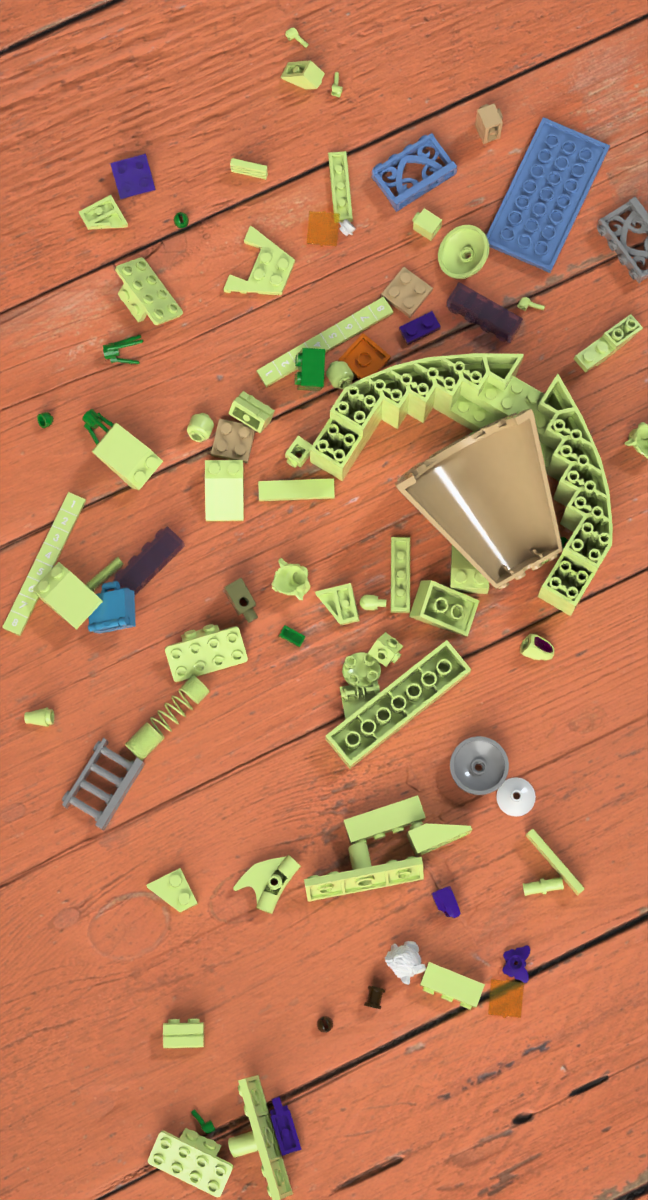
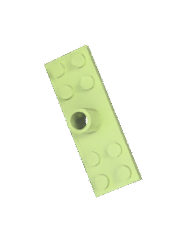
(363, 875)
(261, 1139)

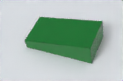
(291, 636)

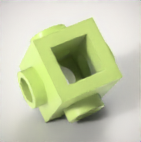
(386, 650)

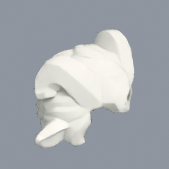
(405, 961)

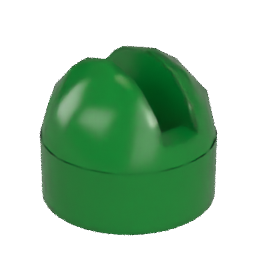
(177, 220)
(45, 419)

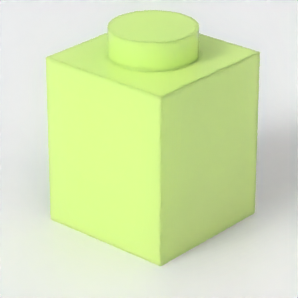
(427, 224)

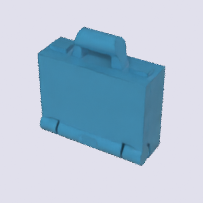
(115, 611)

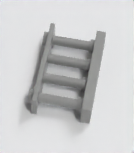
(112, 801)

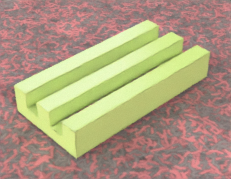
(249, 168)

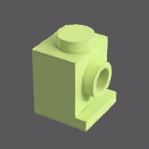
(298, 446)

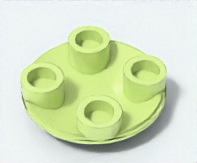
(361, 670)

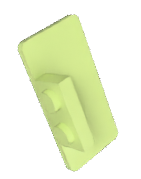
(145, 293)
(205, 651)
(191, 1160)

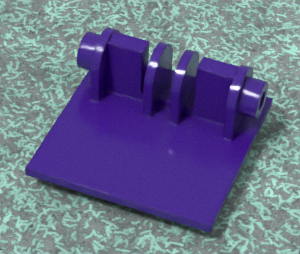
(132, 176)

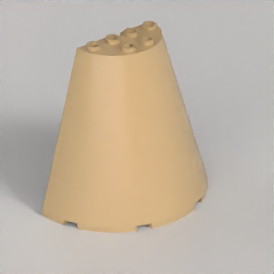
(490, 498)

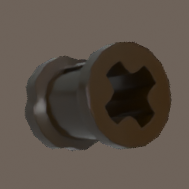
(374, 997)

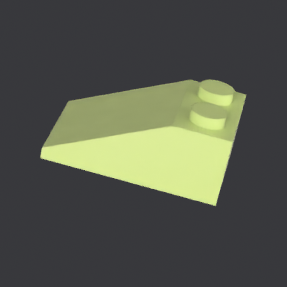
(127, 456)
(224, 490)
(465, 576)
(67, 595)
(444, 607)
(432, 836)

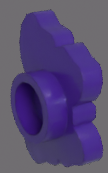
(517, 971)

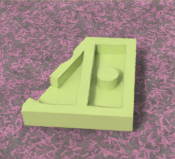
(103, 215)
(174, 890)

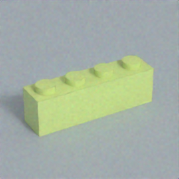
(384, 820)

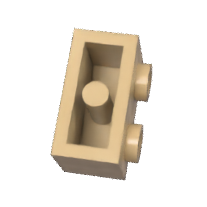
(489, 123)

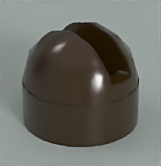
(320, 1025)

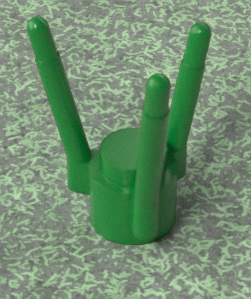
(112, 350)
(95, 420)

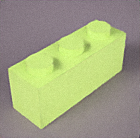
(451, 986)

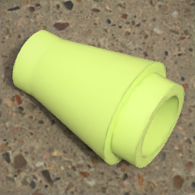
(40, 717)

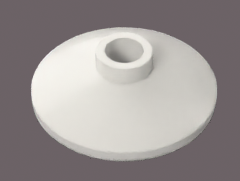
(513, 806)

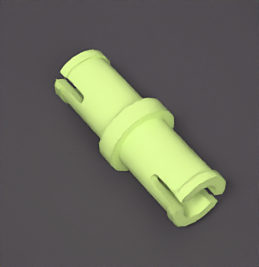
(543, 886)

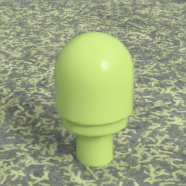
(371, 602)

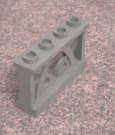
(637, 215)

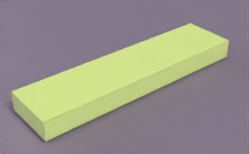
(340, 185)
(296, 489)
(400, 574)
(555, 862)

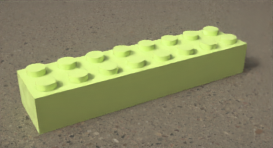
(398, 704)

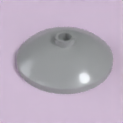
(482, 752)

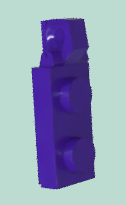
(284, 1128)

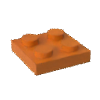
(365, 357)

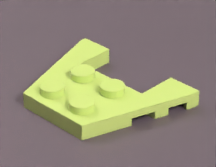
(270, 269)

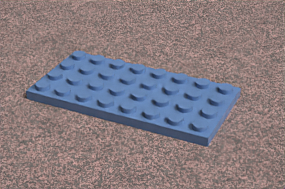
(546, 194)

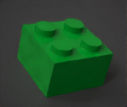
(310, 369)

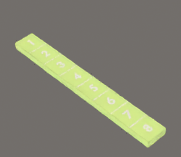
(327, 339)
(44, 562)

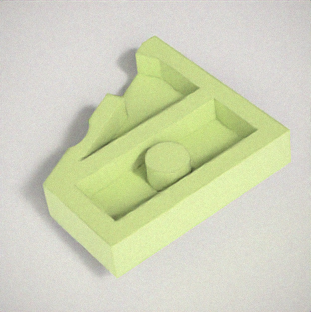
(340, 603)

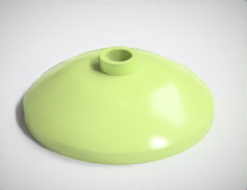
(458, 246)

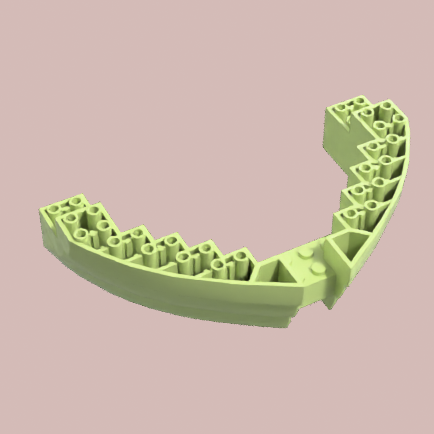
(475, 393)

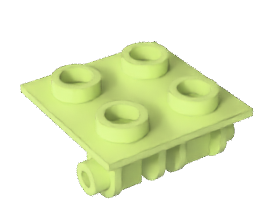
(355, 698)

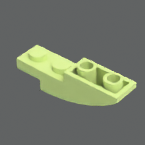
(608, 344)

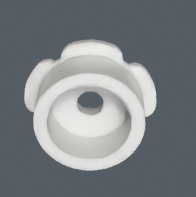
(346, 227)

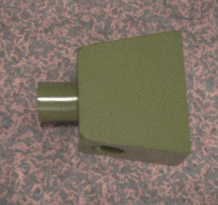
(237, 591)

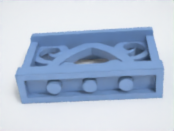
(408, 155)

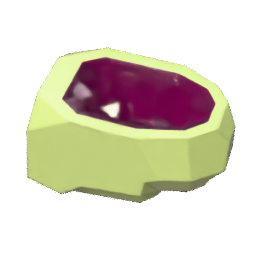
(537, 648)

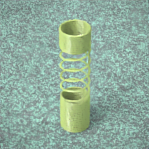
(147, 737)

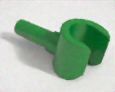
(207, 1127)

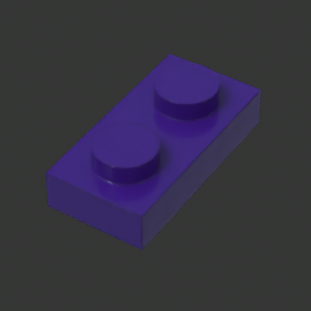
(419, 327)

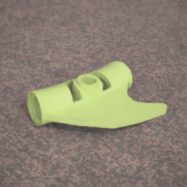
(260, 878)

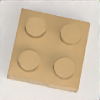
(407, 292)
(233, 441)

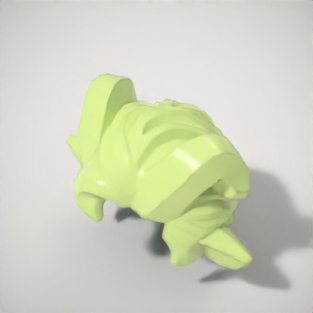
(639, 439)
(291, 579)

